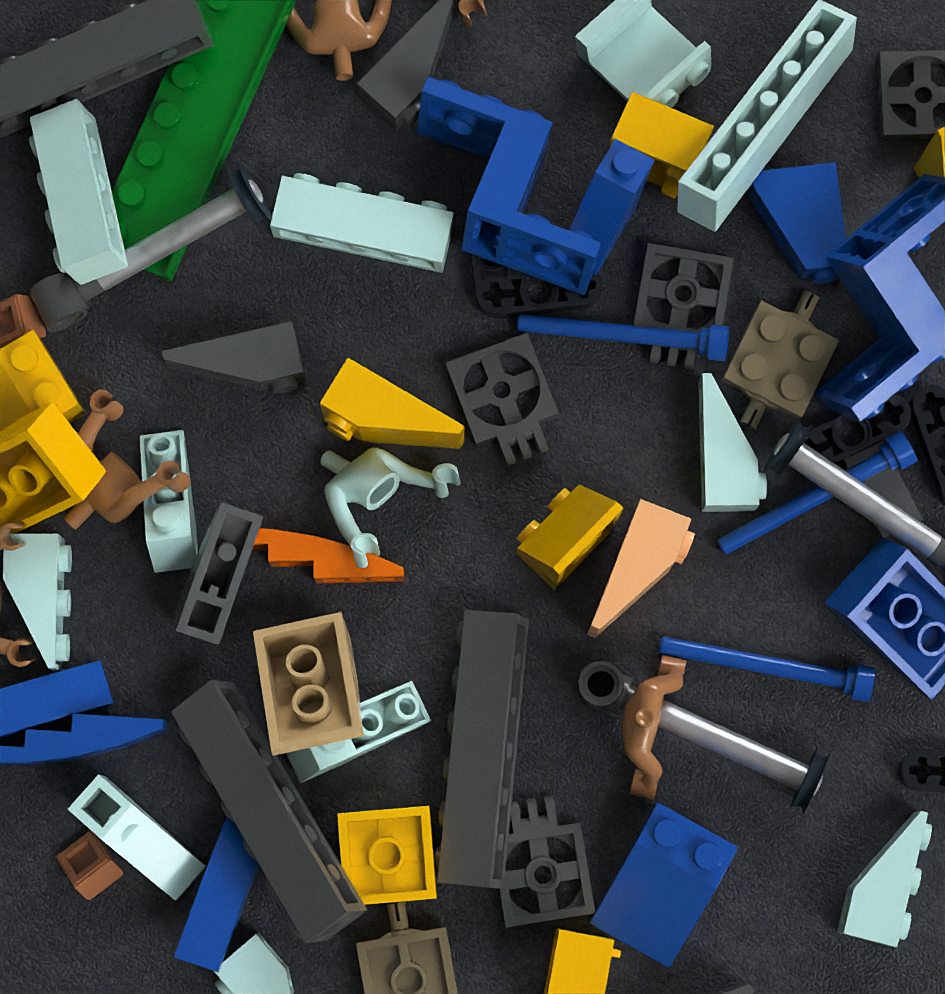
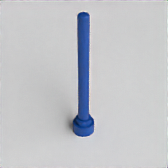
(709, 342)
(893, 454)
(853, 681)

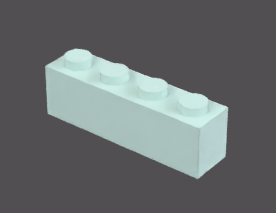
(77, 192)
(362, 222)

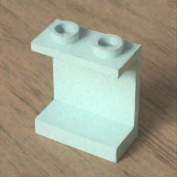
(642, 52)

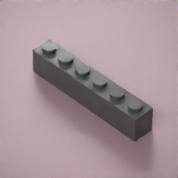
(99, 58)
(482, 749)
(268, 812)

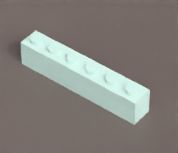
(766, 115)

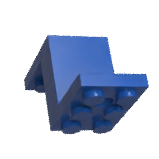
(516, 153)
(892, 298)

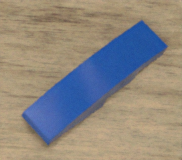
(52, 698)
(88, 737)
(218, 901)

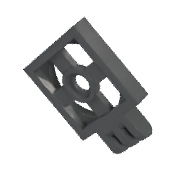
(891, 126)
(657, 255)
(516, 429)
(535, 830)

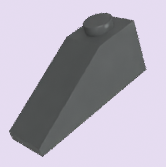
(397, 80)
(253, 359)
(216, 573)

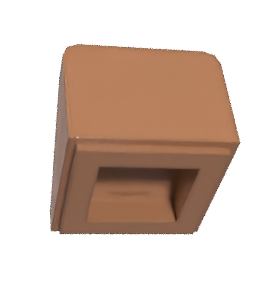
(19, 317)
(89, 865)

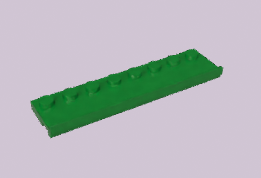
(196, 121)

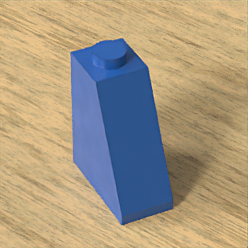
(612, 197)
(802, 215)

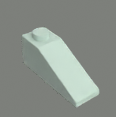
(726, 459)

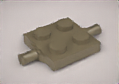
(779, 360)
(407, 959)

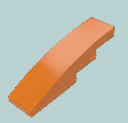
(330, 559)

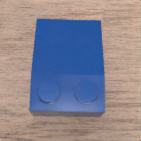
(897, 612)
(663, 884)

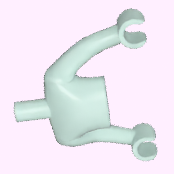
(371, 482)

